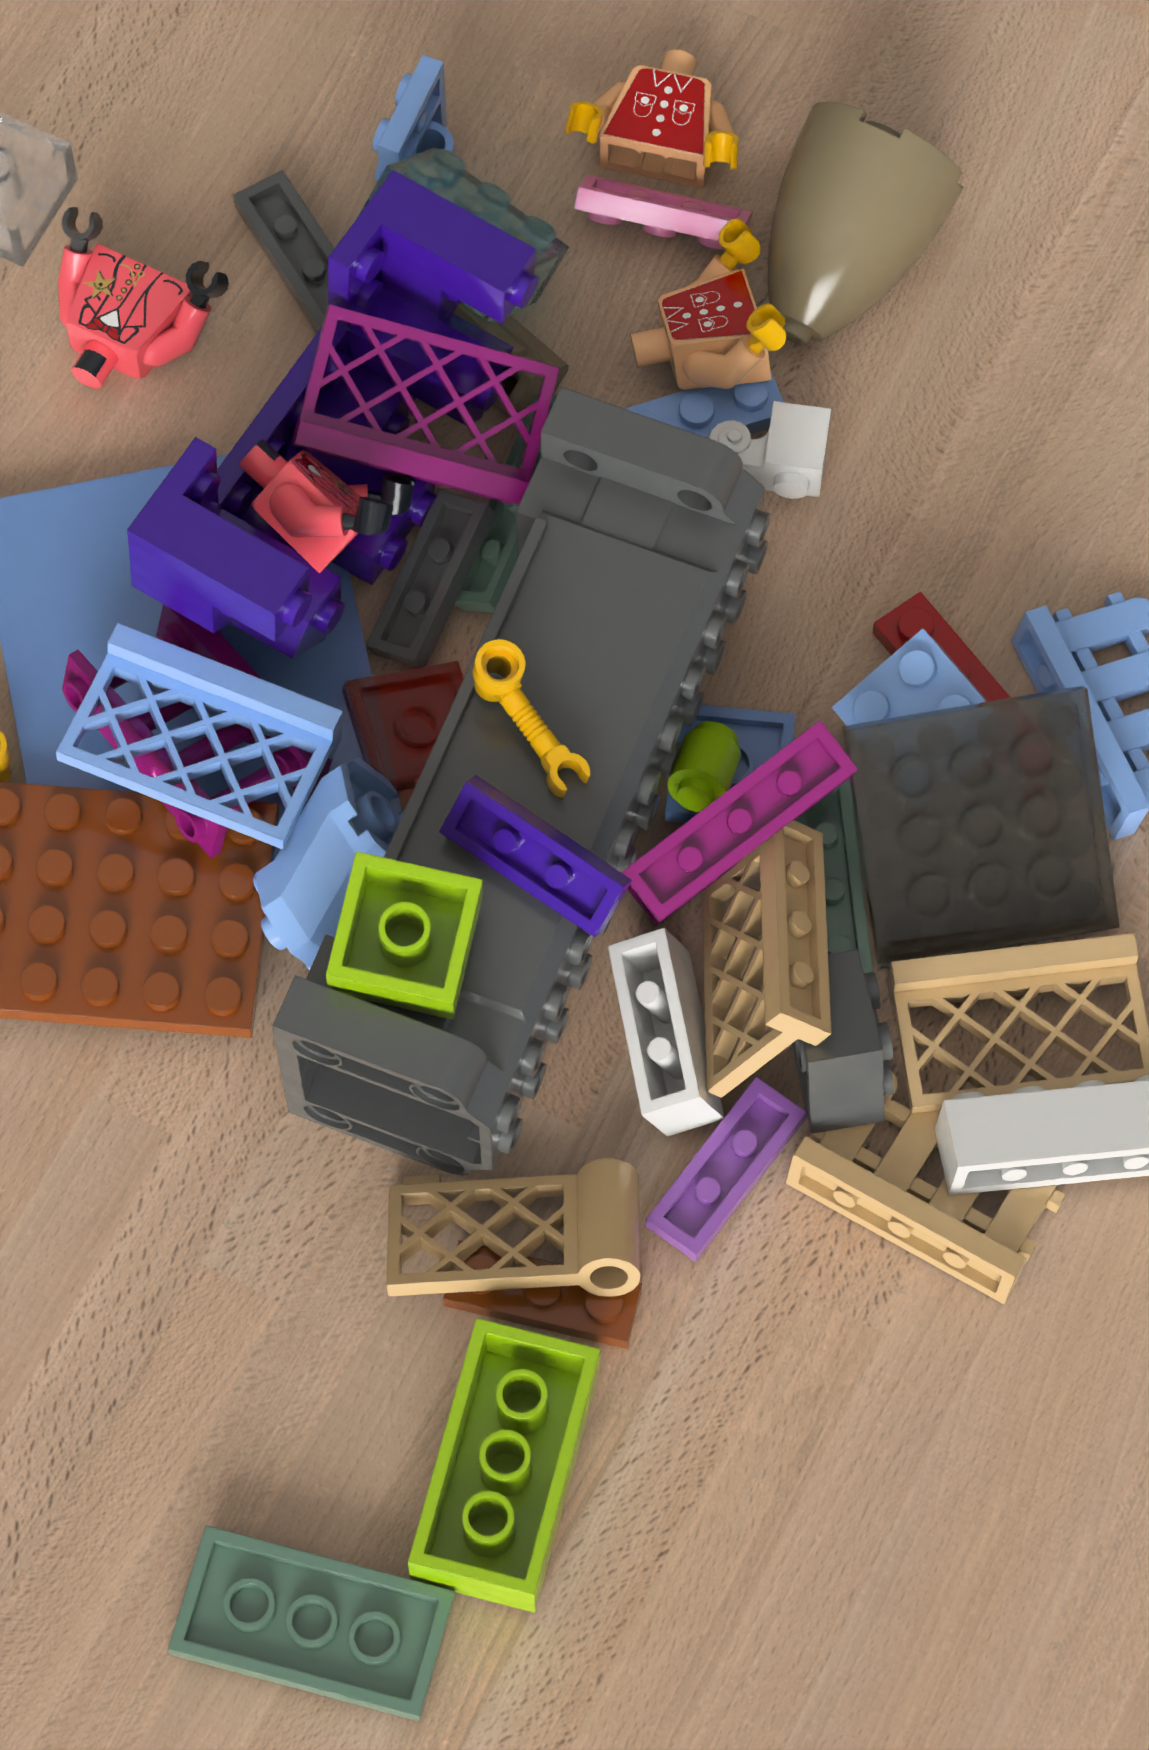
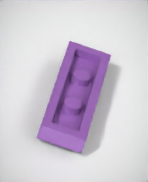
(725, 1169)

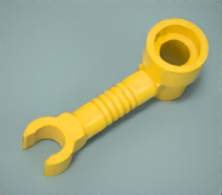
(509, 662)

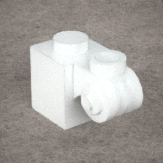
(790, 453)

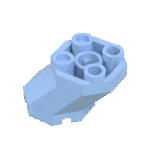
(310, 876)

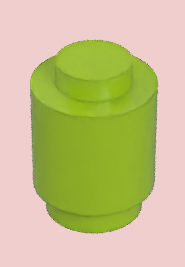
(704, 765)

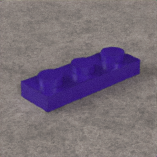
(535, 855)

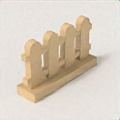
(913, 1213)

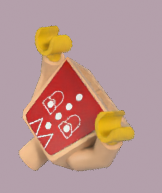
(659, 123)
(713, 324)

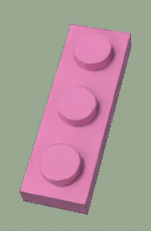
(658, 211)

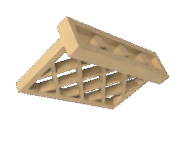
(787, 959)
(1010, 973)

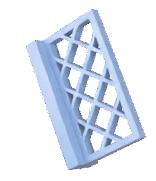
(213, 689)

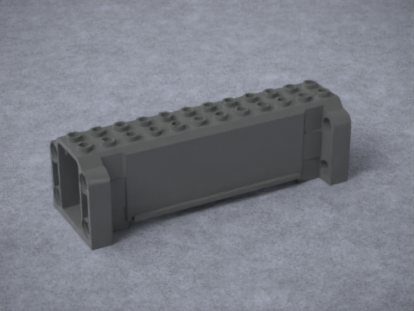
(620, 609)

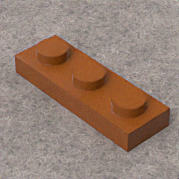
(555, 1309)

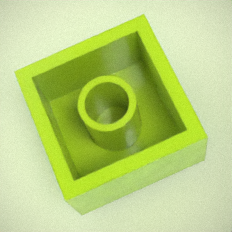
(404, 935)

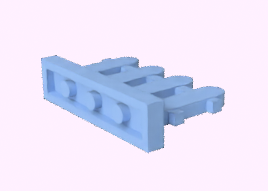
(1060, 656)

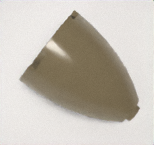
(852, 218)

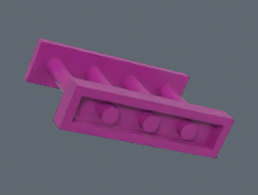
(190, 636)
(738, 822)

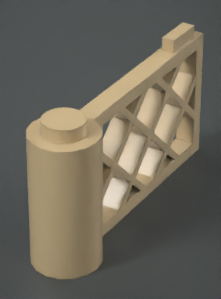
(597, 1243)

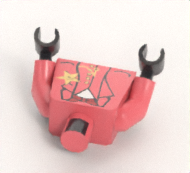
(125, 311)
(318, 509)

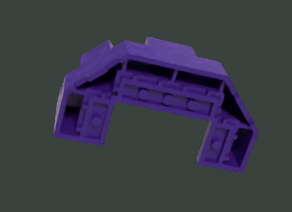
(400, 261)

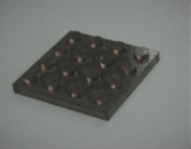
(982, 826)

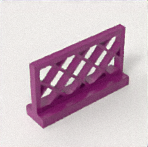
(412, 457)

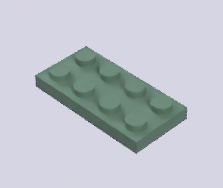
(312, 1623)

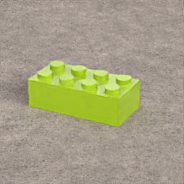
(505, 1465)

